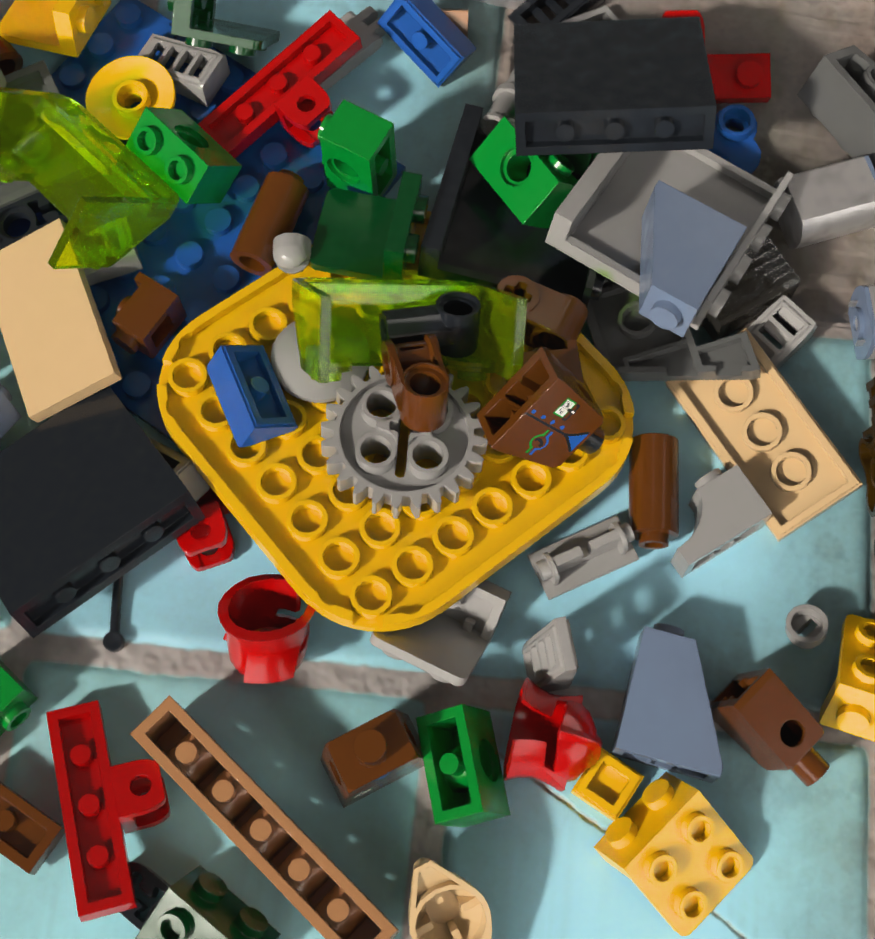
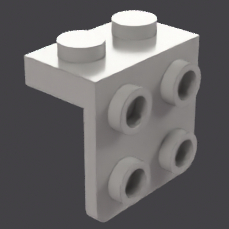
(451, 641)

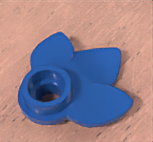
(734, 146)

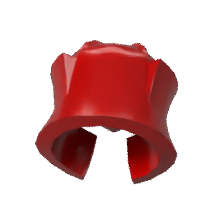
(259, 640)
(550, 738)

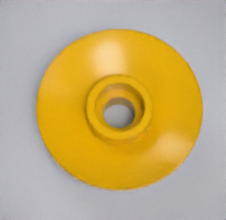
(124, 83)

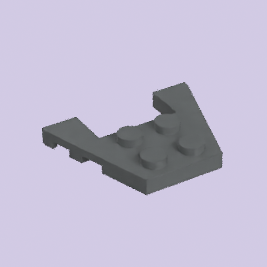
(650, 353)

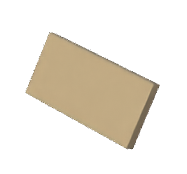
(51, 327)
(771, 440)

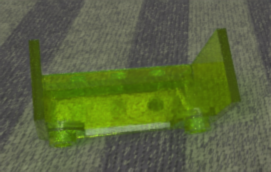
(84, 173)
(341, 324)

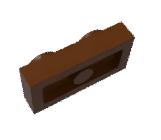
(26, 831)

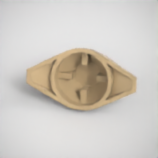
(445, 905)

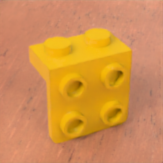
(53, 24)
(852, 696)
(676, 852)

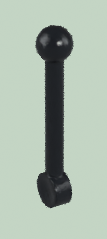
(114, 640)

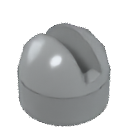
(291, 252)
(799, 619)

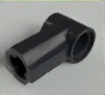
(452, 320)

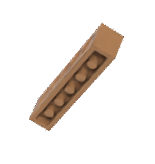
(259, 826)

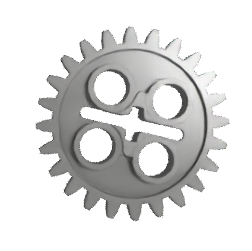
(357, 433)

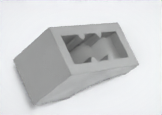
(724, 514)

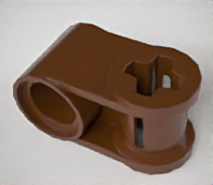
(549, 314)
(417, 381)

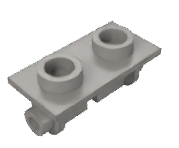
(584, 556)

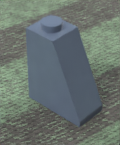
(681, 256)
(668, 708)

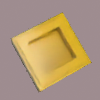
(608, 785)

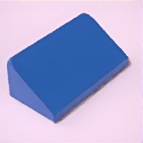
(427, 37)
(250, 394)

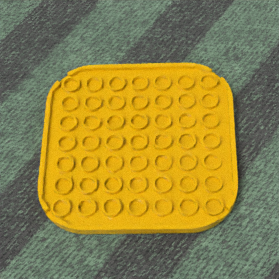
(339, 554)

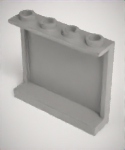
(605, 208)

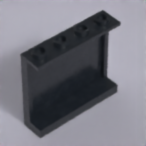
(612, 87)
(482, 240)
(82, 509)

